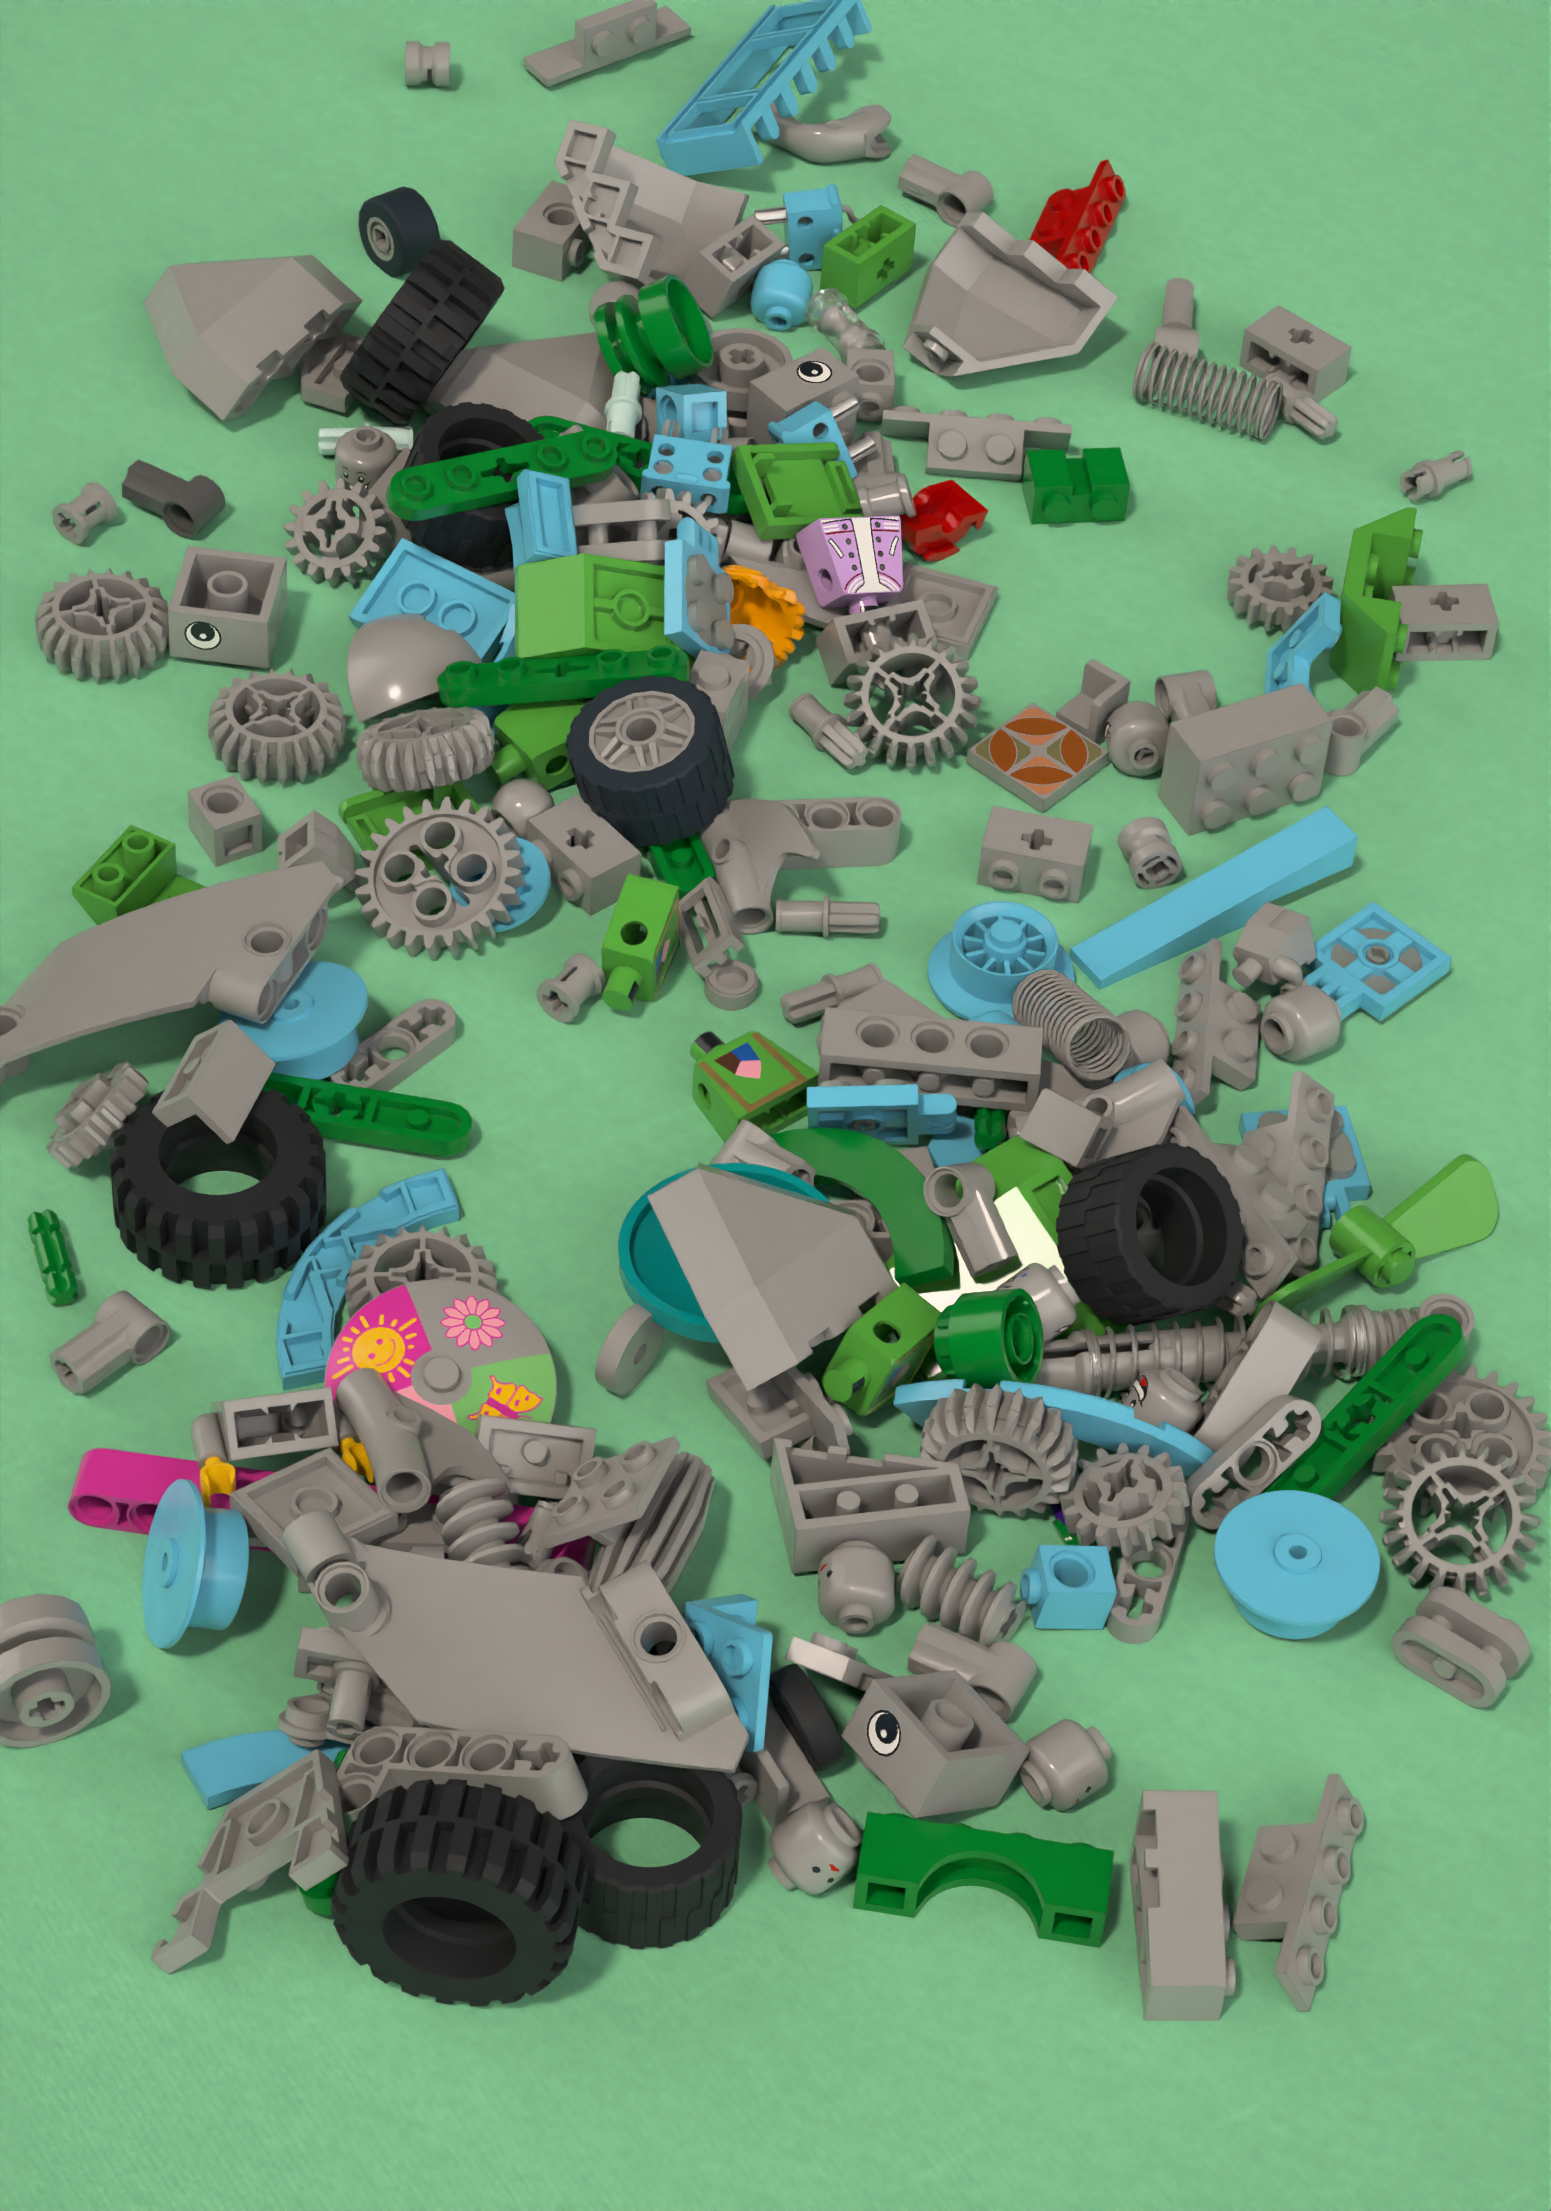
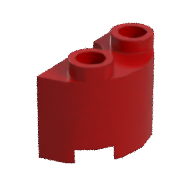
(941, 520)

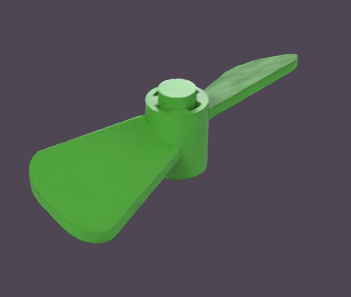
(1443, 1214)

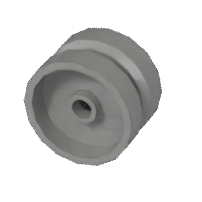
(739, 358)
(48, 1671)

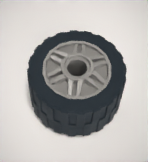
(651, 759)

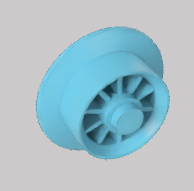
(990, 955)
(314, 1023)
(1295, 1562)
(192, 1565)

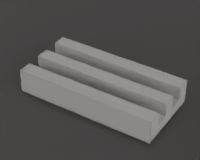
(717, 944)

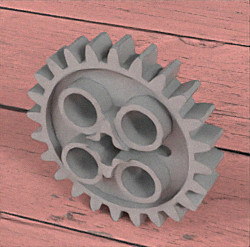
(403, 907)
(1478, 1414)

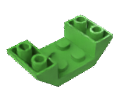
(588, 607)
(1367, 615)
(130, 876)

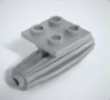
(638, 1508)

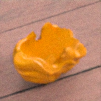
(766, 607)

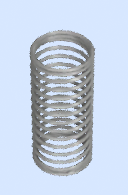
(1268, 400)
(1081, 1011)

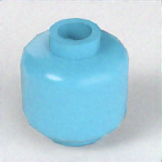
(781, 294)

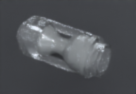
(832, 316)

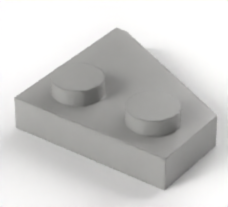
(322, 370)
(833, 1660)

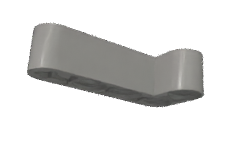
(516, 1762)

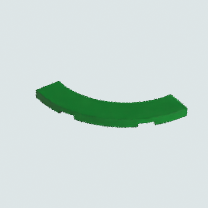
(891, 1184)

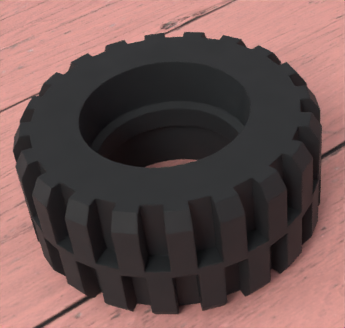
(421, 332)
(228, 1234)
(460, 1893)

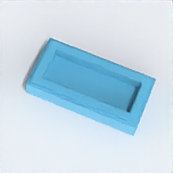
(546, 516)

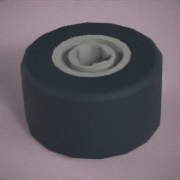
(397, 230)

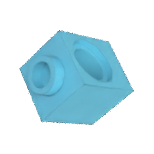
(694, 407)
(1069, 1587)

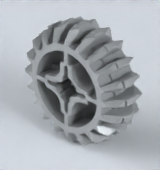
(102, 625)
(933, 666)
(276, 726)
(425, 749)
(413, 1259)
(1006, 1448)
(1444, 1495)

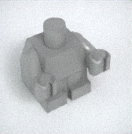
(317, 840)
(1274, 948)

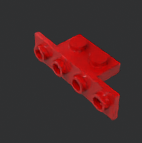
(1080, 219)

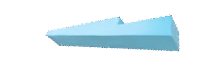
(1218, 899)

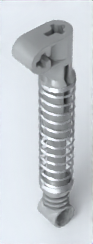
(1201, 1352)

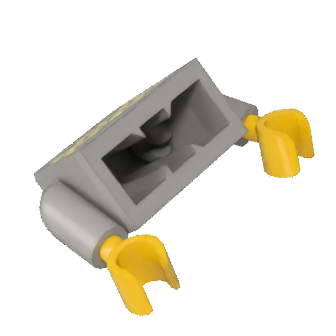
(271, 1427)

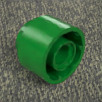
(990, 1338)

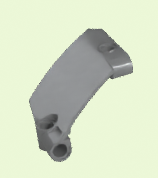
(217, 944)
(525, 1650)

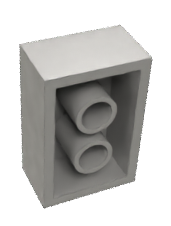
(1245, 759)

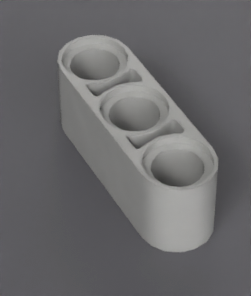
(848, 831)
(1258, 1371)

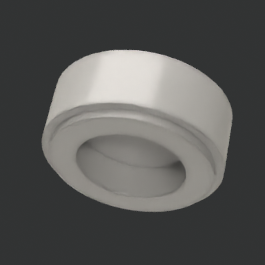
(731, 985)

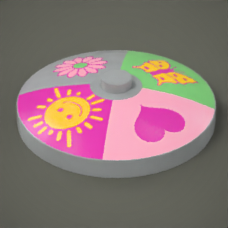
(450, 1351)

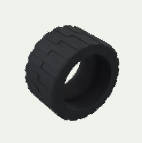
(481, 534)
(1197, 1226)
(663, 1902)

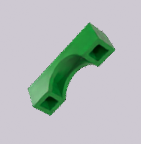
(1053, 1881)

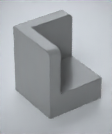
(1099, 696)
(1066, 1129)

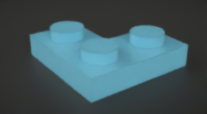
(1292, 655)

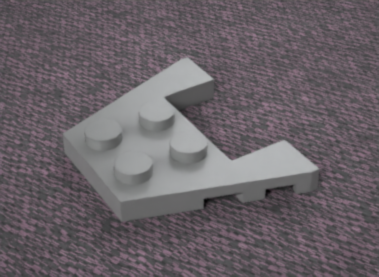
(278, 1822)

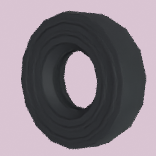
(805, 1716)

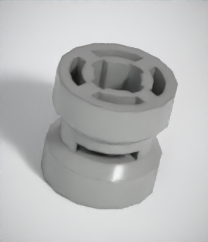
(427, 63)
(1149, 852)

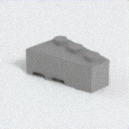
(852, 1498)
(1180, 1906)

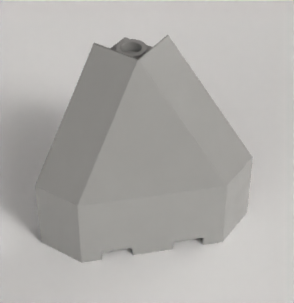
(640, 213)
(1000, 303)
(244, 323)
(531, 379)
(769, 1266)

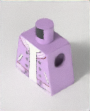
(853, 561)

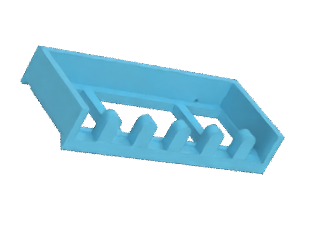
(697, 137)

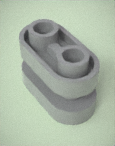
(641, 513)
(1461, 1646)

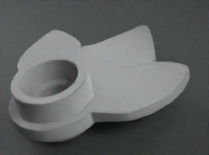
(307, 1721)

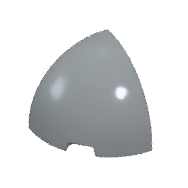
(398, 663)

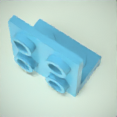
(738, 1654)

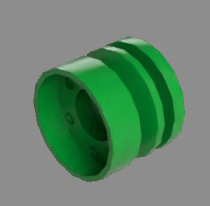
(655, 334)

